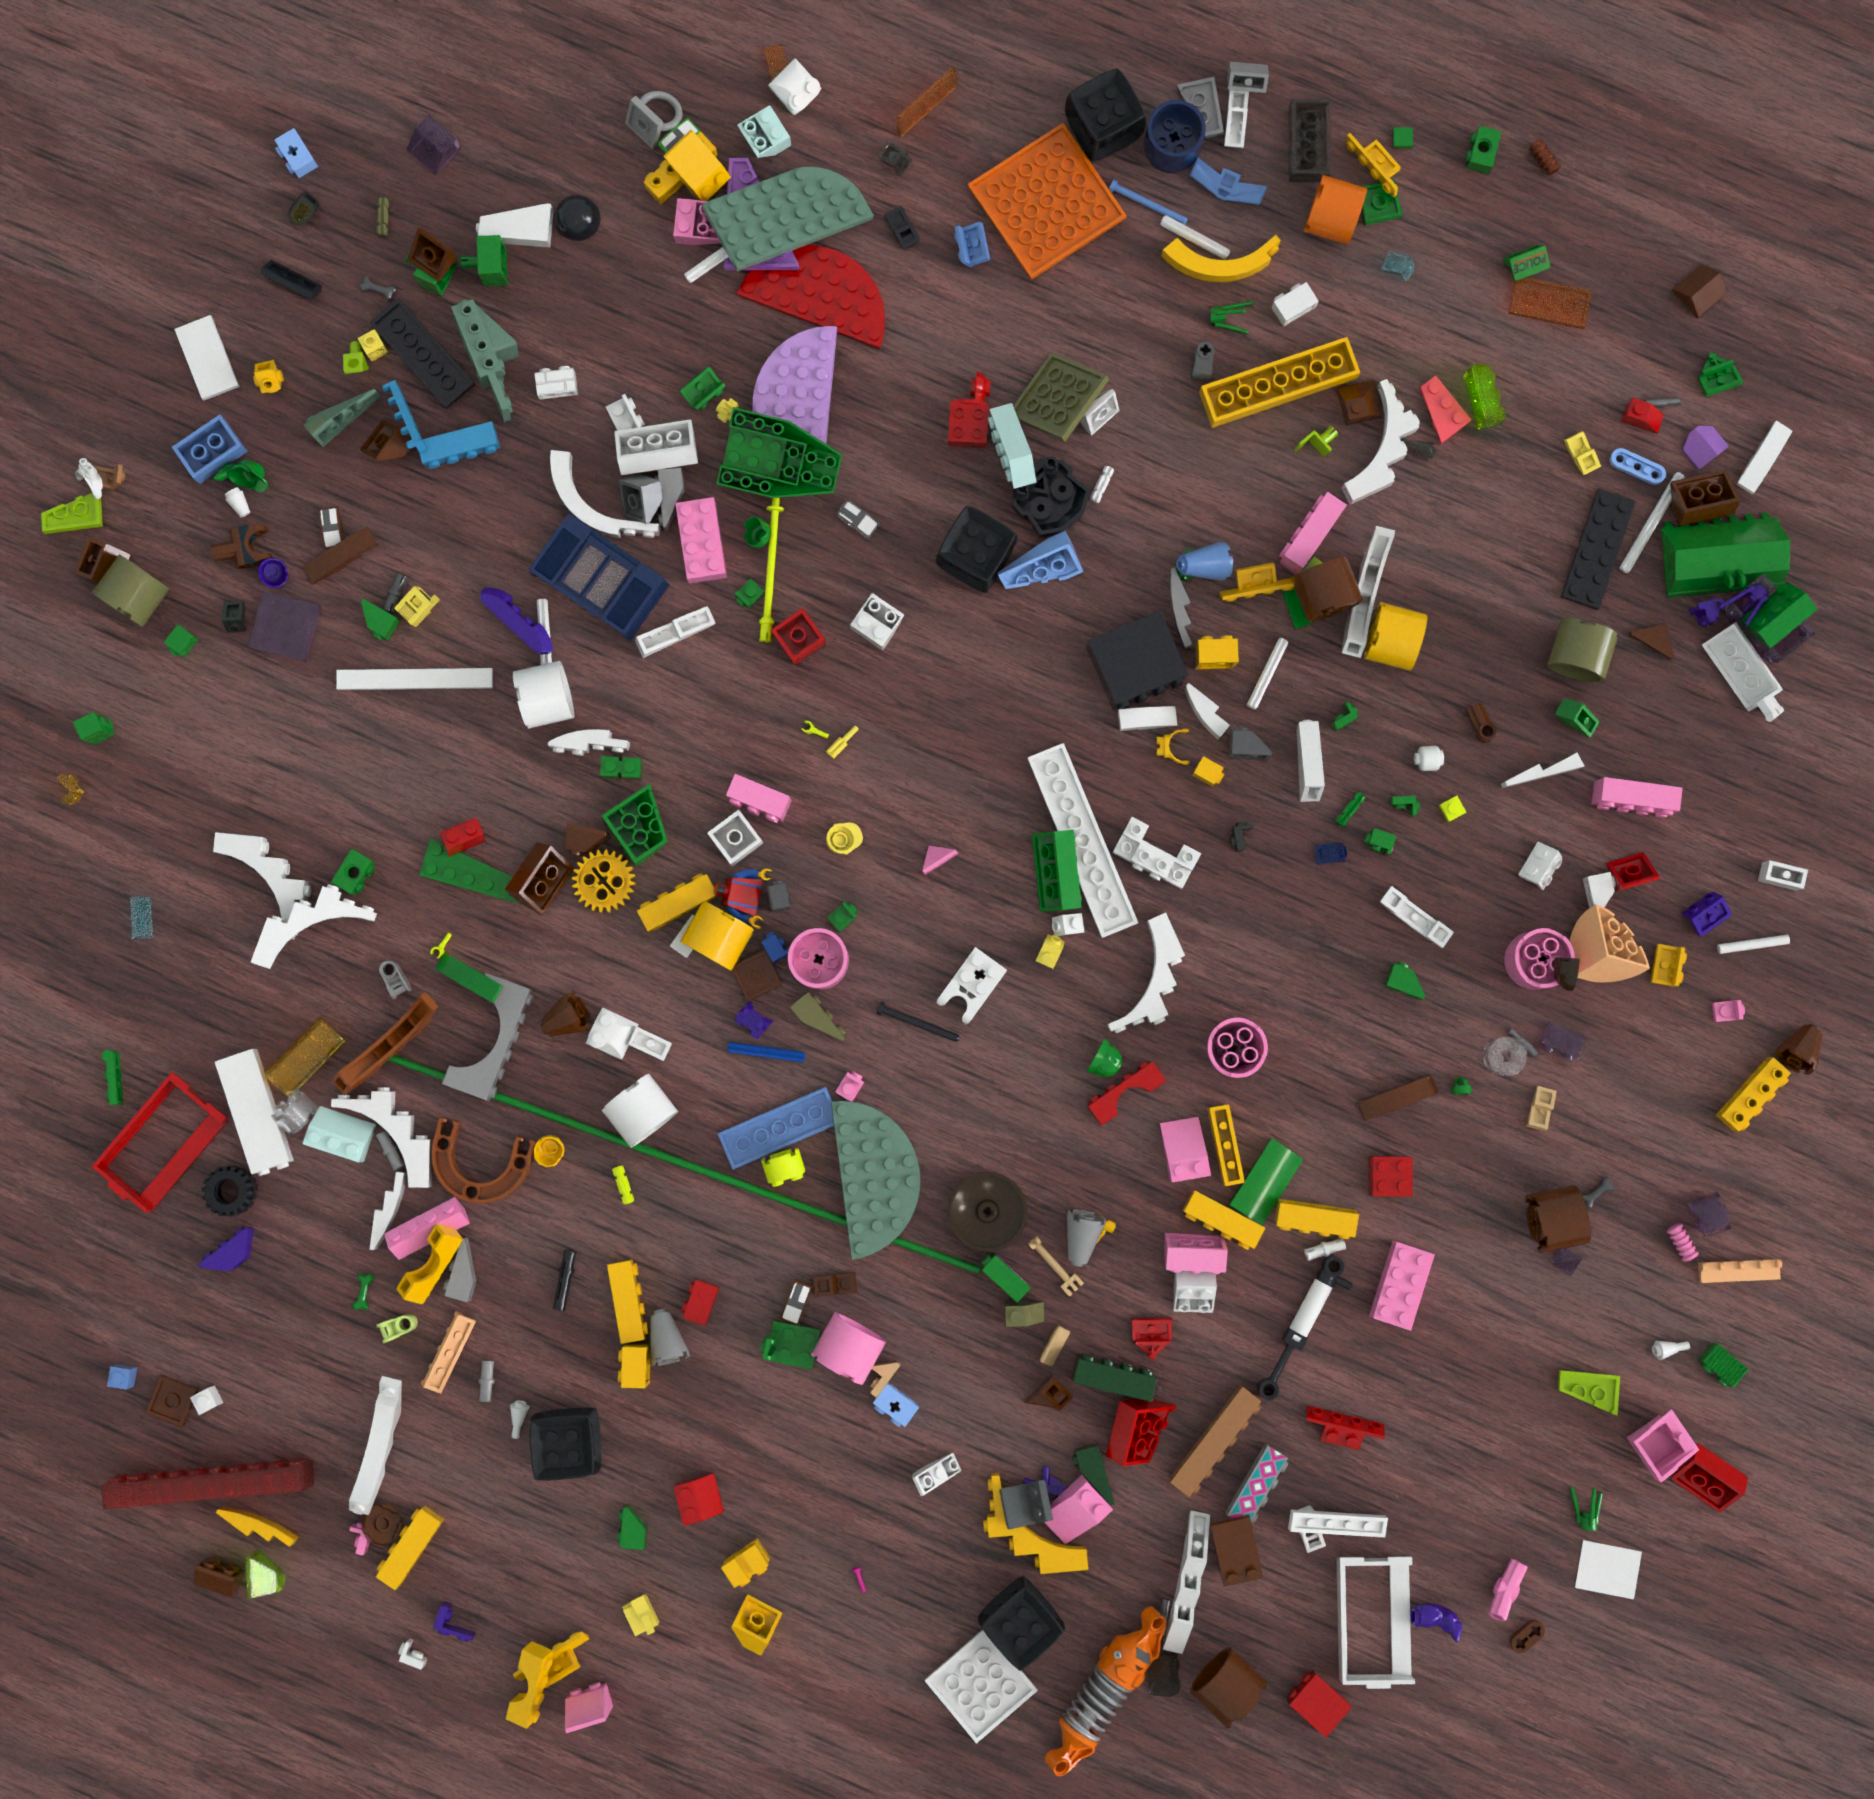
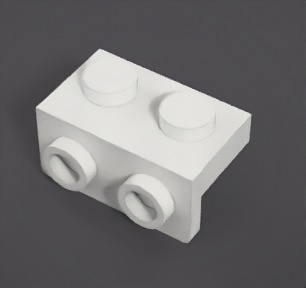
(1541, 865)

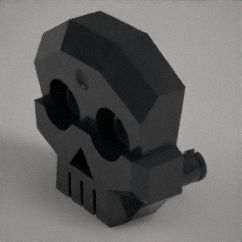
(1060, 508)

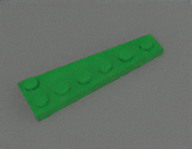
(464, 872)

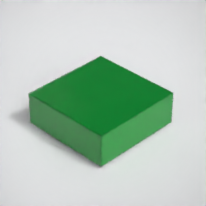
(1402, 137)

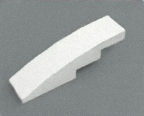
(1236, 118)
(1764, 457)
(384, 1217)

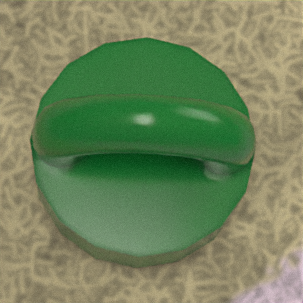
(1461, 1089)

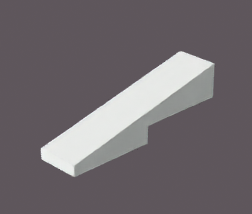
(674, 632)
(1569, 764)

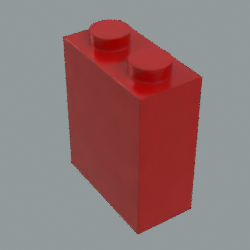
(1318, 1703)

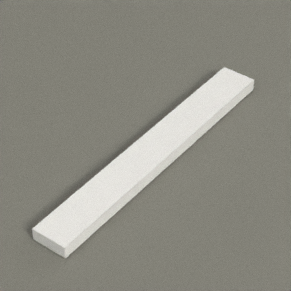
(415, 679)

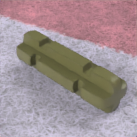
(382, 216)

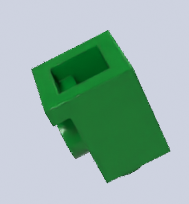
(1380, 841)

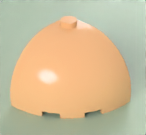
(1606, 948)

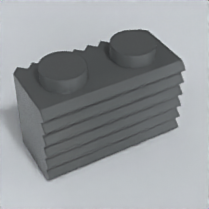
(779, 896)

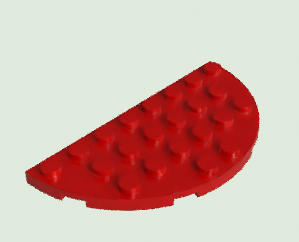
(823, 292)

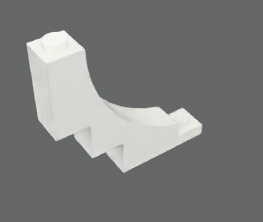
(379, 1445)
(1189, 1583)

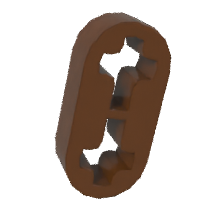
(1530, 1640)

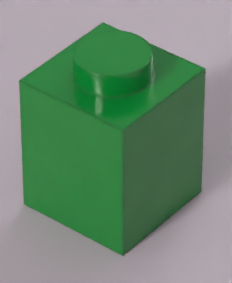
(180, 641)

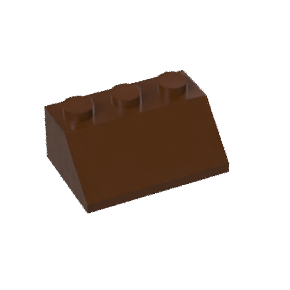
(1703, 497)
(539, 878)

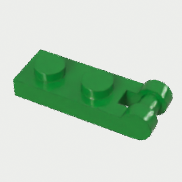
(113, 1076)

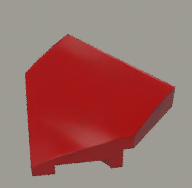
(1152, 1334)

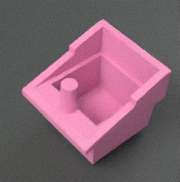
(1663, 1445)

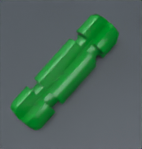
(1350, 809)

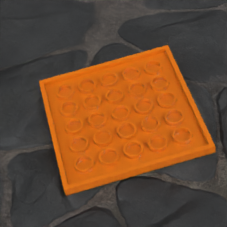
(1047, 201)

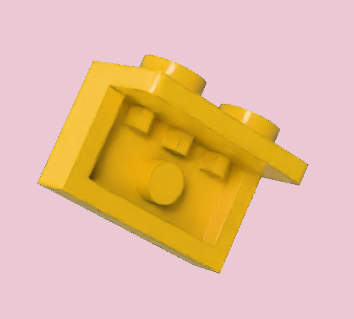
(1668, 965)

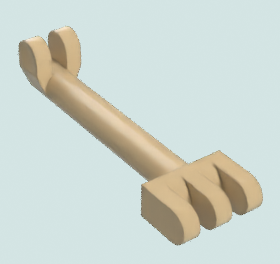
(1036, 1244)

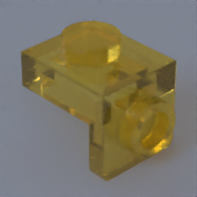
(71, 785)

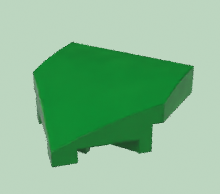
(1718, 376)

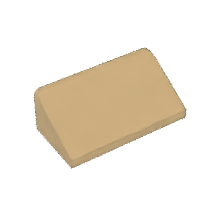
(1054, 1345)

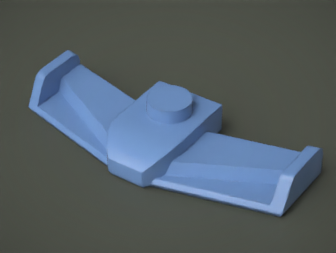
(1227, 184)

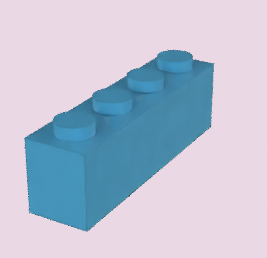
(460, 444)

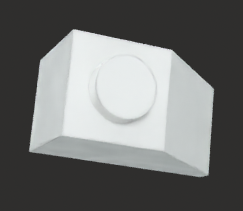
(1599, 888)

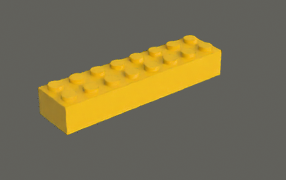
(1279, 382)

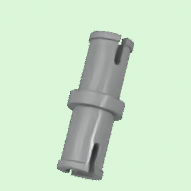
(390, 1150)
(486, 1381)

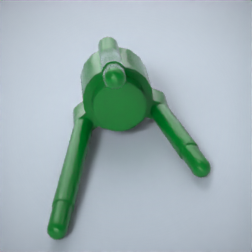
(1218, 314)
(1588, 1519)

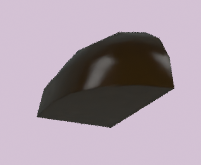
(1566, 972)

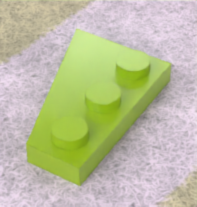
(1593, 1388)

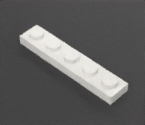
(1337, 1523)

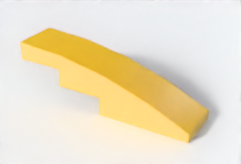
(250, 1522)

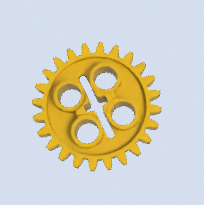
(590, 892)

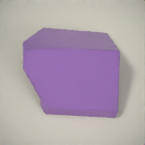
(1703, 445)

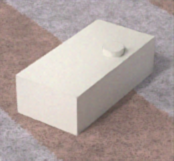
(656, 447)

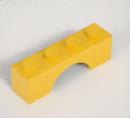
(419, 1283)
(534, 1663)

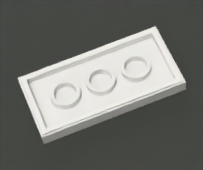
(207, 357)

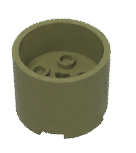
(130, 590)
(1582, 650)

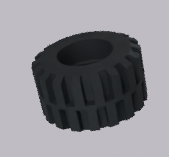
(213, 1191)

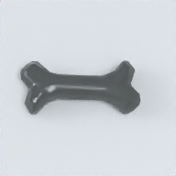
(386, 291)
(1605, 1186)

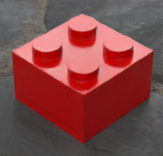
(798, 636)
(1391, 1176)

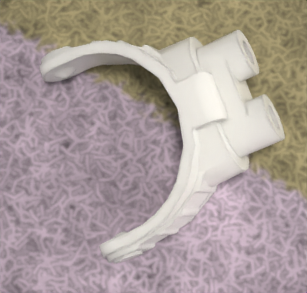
(91, 476)

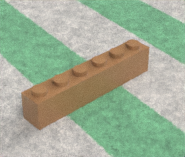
(1214, 1441)

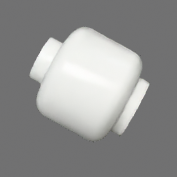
(1429, 758)

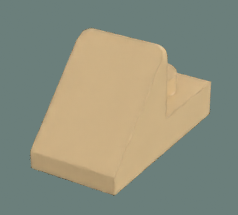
(886, 1371)

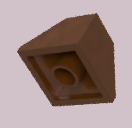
(1360, 402)
(386, 442)
(583, 839)

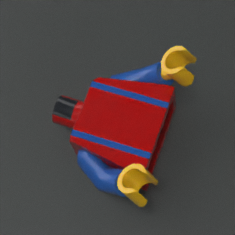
(742, 894)

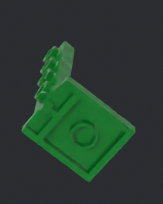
(790, 1344)

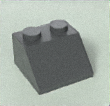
(640, 497)
(1246, 746)

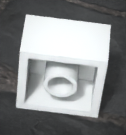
(735, 838)

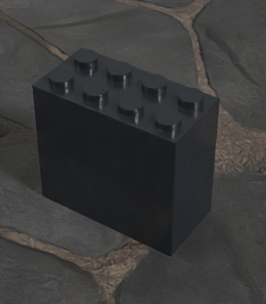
(1137, 661)

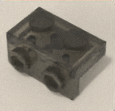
(1163, 1675)

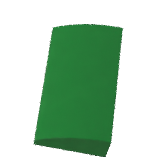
(1265, 1181)

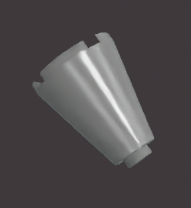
(1082, 1235)
(665, 1339)

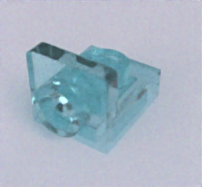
(1399, 264)

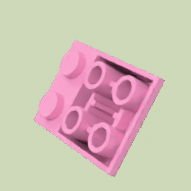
(692, 224)

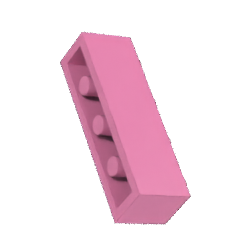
(413, 1233)

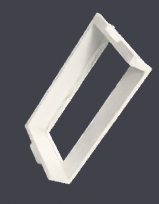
(1399, 1623)

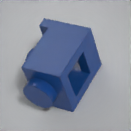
(774, 947)

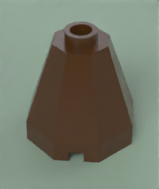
(566, 1017)
(1801, 1049)

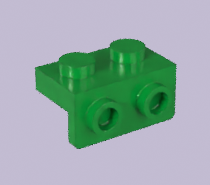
(702, 389)

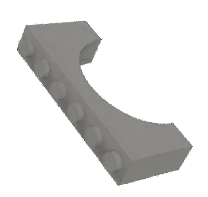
(482, 1077)

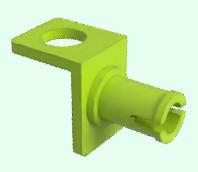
(355, 360)
(1319, 442)

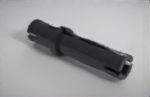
(566, 1271)

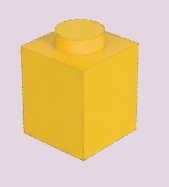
(1208, 772)

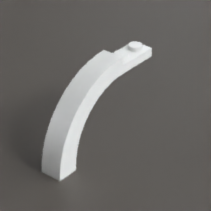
(562, 476)

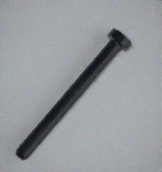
(916, 1022)

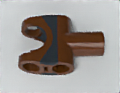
(241, 547)

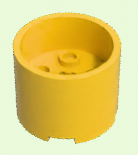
(1395, 636)
(717, 935)

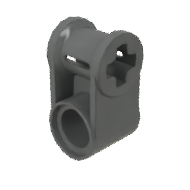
(1202, 365)

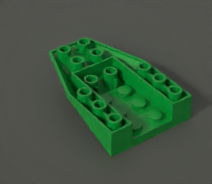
(776, 458)

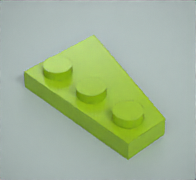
(76, 515)

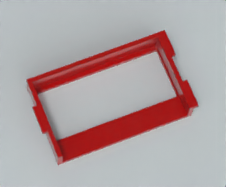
(179, 1162)

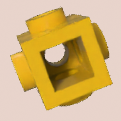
(268, 377)

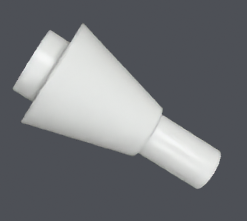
(1665, 1349)
(518, 1414)

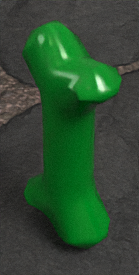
(361, 1301)

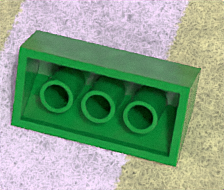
(1056, 870)

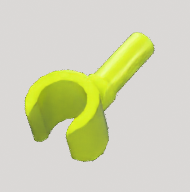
(814, 730)
(441, 946)

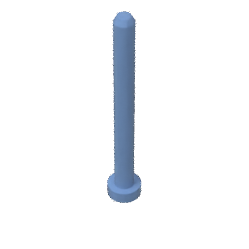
(1146, 202)

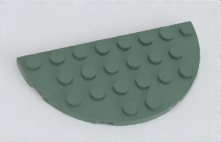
(876, 1176)

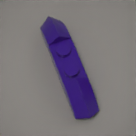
(501, 605)

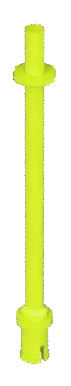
(766, 621)

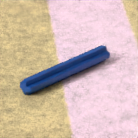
(767, 1052)

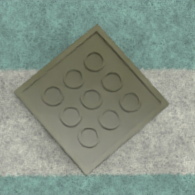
(1059, 396)

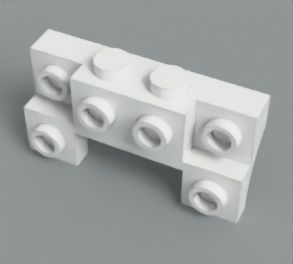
(1152, 859)

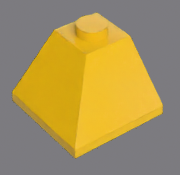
(755, 1624)

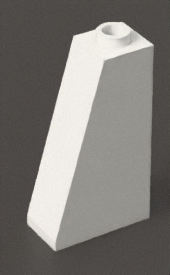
(521, 226)
(1309, 761)

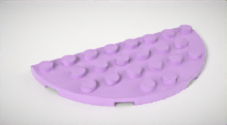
(798, 380)

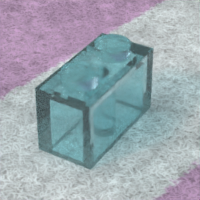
(141, 918)

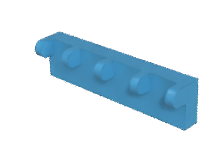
(404, 413)

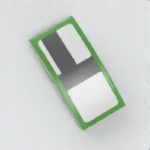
(676, 134)

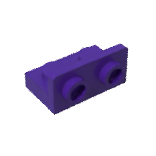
(1707, 913)

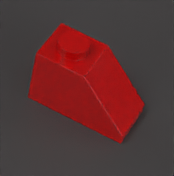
(1642, 415)

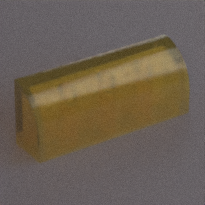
(305, 1056)

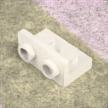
(623, 414)

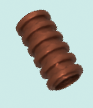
(1544, 157)

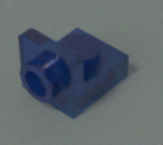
(1331, 853)

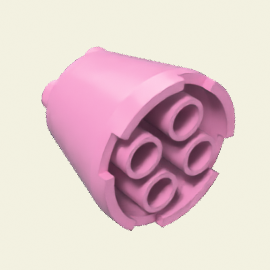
(1251, 1047)

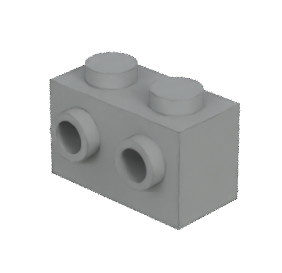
(1247, 77)

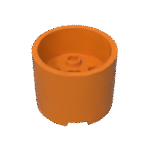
(1335, 210)

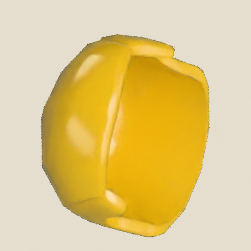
(548, 1150)

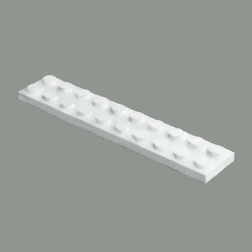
(1095, 866)

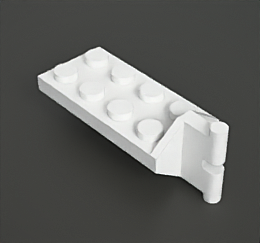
(1745, 671)

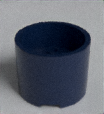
(1174, 121)

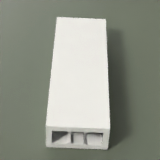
(251, 1110)

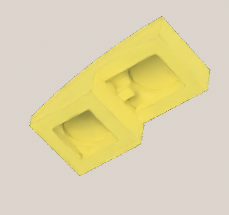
(1582, 454)

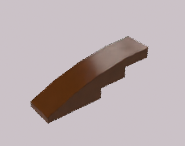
(340, 555)

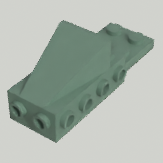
(487, 349)

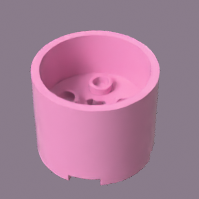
(821, 943)
(1523, 954)
(848, 1348)

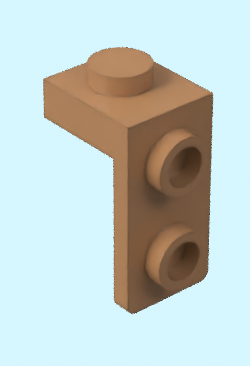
(111, 477)

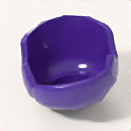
(272, 572)

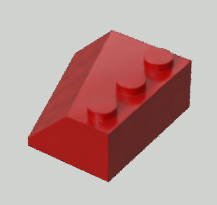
(1137, 1430)

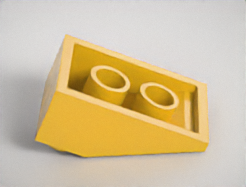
(697, 166)

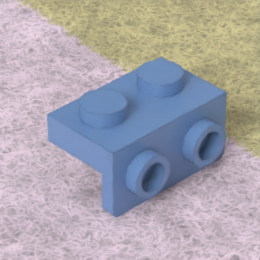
(972, 244)

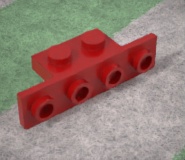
(1344, 1429)

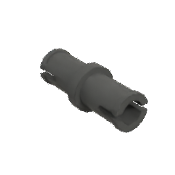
(395, 593)

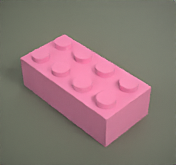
(1314, 530)
(701, 540)
(1636, 796)
(1401, 1285)

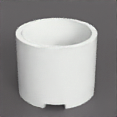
(543, 694)
(639, 1110)

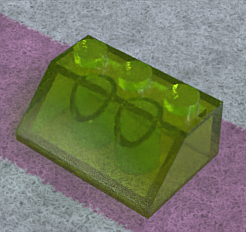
(1484, 396)

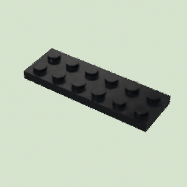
(422, 353)
(1598, 549)

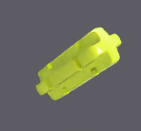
(623, 1185)

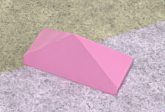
(936, 857)

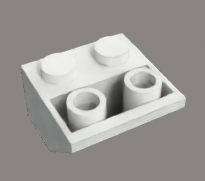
(877, 621)
(1194, 1292)

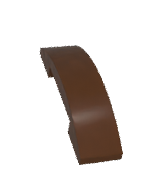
(1397, 1097)

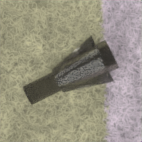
(1423, 449)

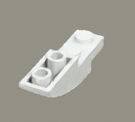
(580, 742)

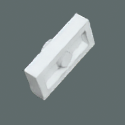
(650, 1043)

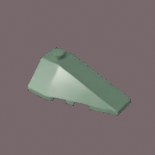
(331, 421)

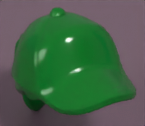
(244, 474)

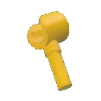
(1109, 1227)

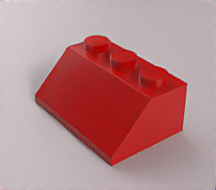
(1711, 1479)

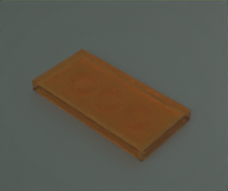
(926, 101)
(1550, 302)

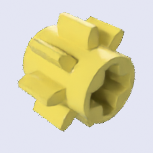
(725, 409)

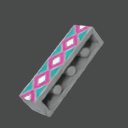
(1257, 1483)

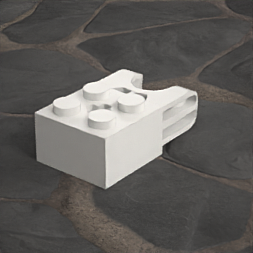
(968, 987)

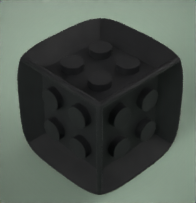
(1105, 114)
(976, 549)
(565, 1444)
(1021, 1623)

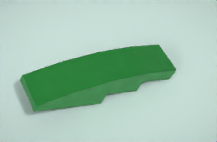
(469, 977)

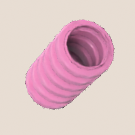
(1682, 1242)

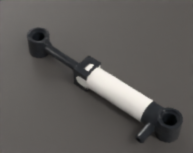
(1307, 1314)

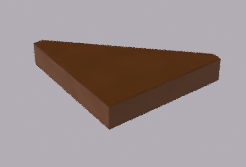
(1656, 639)

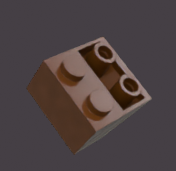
(97, 559)
(218, 1576)

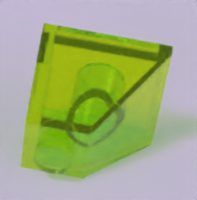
(262, 1575)

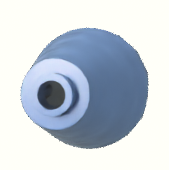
(1207, 562)

